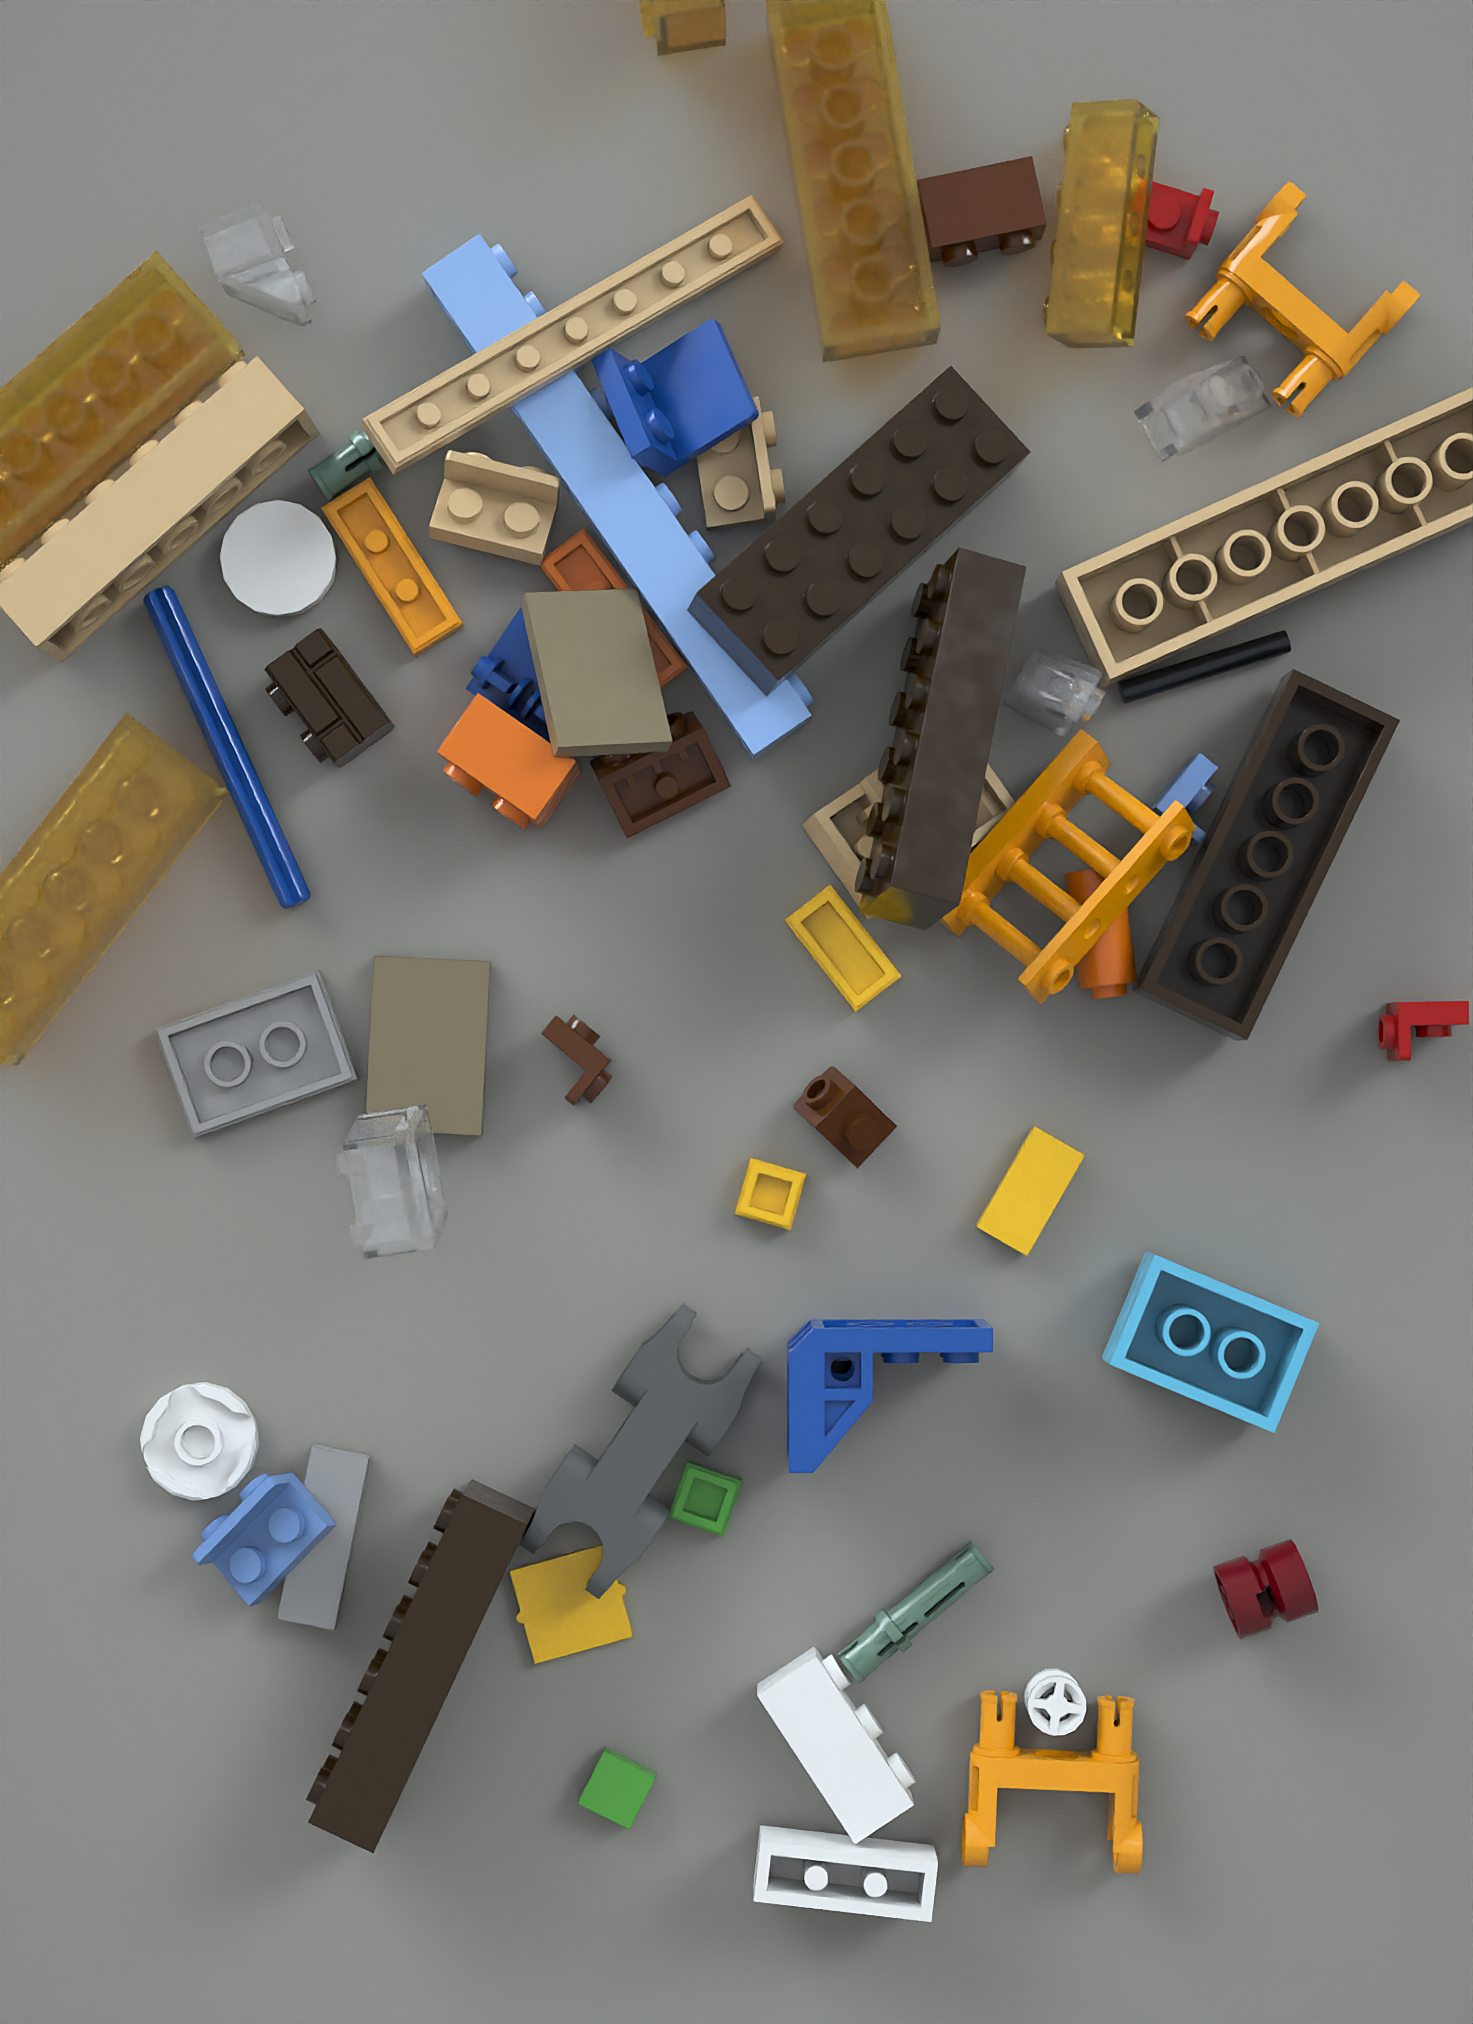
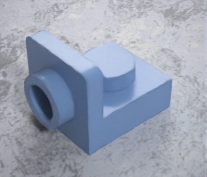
(1190, 789)

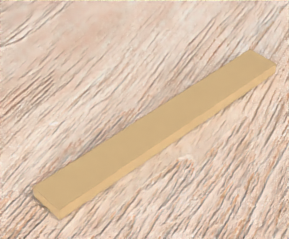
(571, 334)

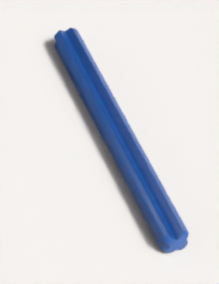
(226, 747)

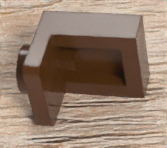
(578, 1042)
(844, 1115)

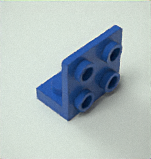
(677, 398)

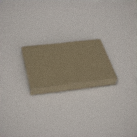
(596, 672)
(430, 1039)

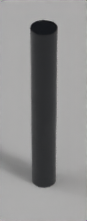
(1204, 666)

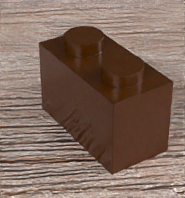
(982, 211)

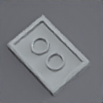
(256, 1054)

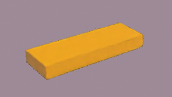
(392, 566)

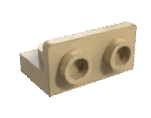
(738, 478)
(495, 507)

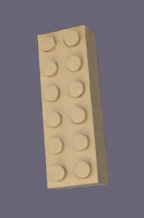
(155, 509)

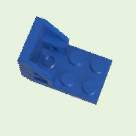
(828, 1403)

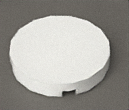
(278, 558)
(199, 1441)

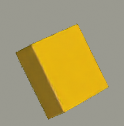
(770, 1193)

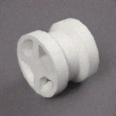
(1055, 1713)

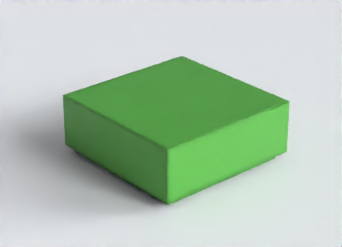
(705, 1498)
(617, 1788)

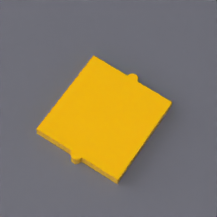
(561, 1613)

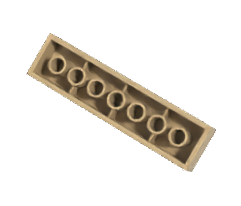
(1275, 541)

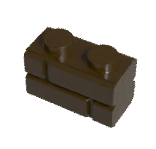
(327, 698)

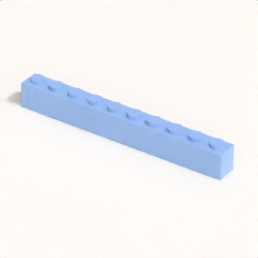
(615, 495)

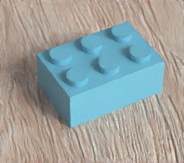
(1209, 1341)

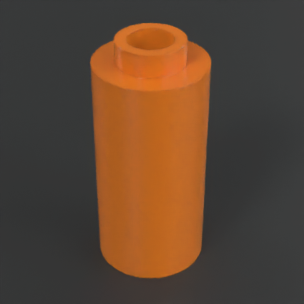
(1111, 959)

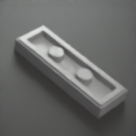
(317, 1584)

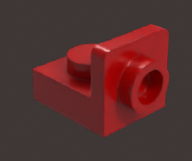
(1179, 220)
(1429, 1017)

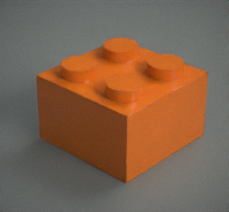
(509, 762)

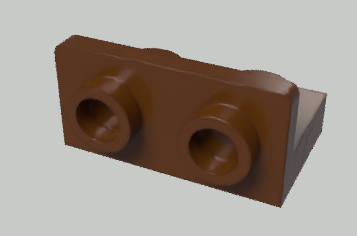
(661, 784)

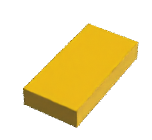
(842, 948)
(1030, 1190)

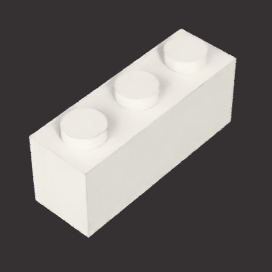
(837, 1743)
(843, 1876)

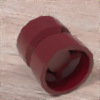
(1286, 1585)

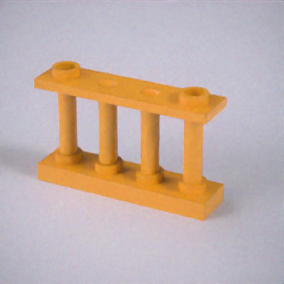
(1041, 816)

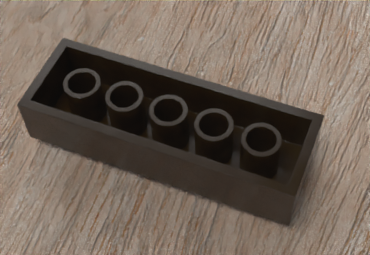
(857, 530)
(940, 740)
(1265, 855)
(414, 1677)

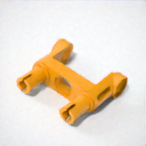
(1251, 281)
(1107, 1769)

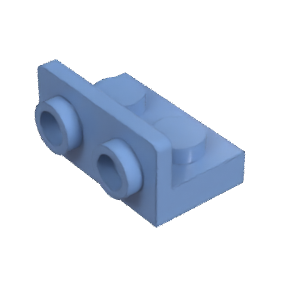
(264, 1535)

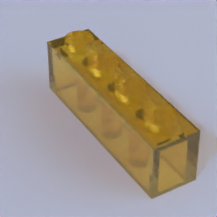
(1101, 224)

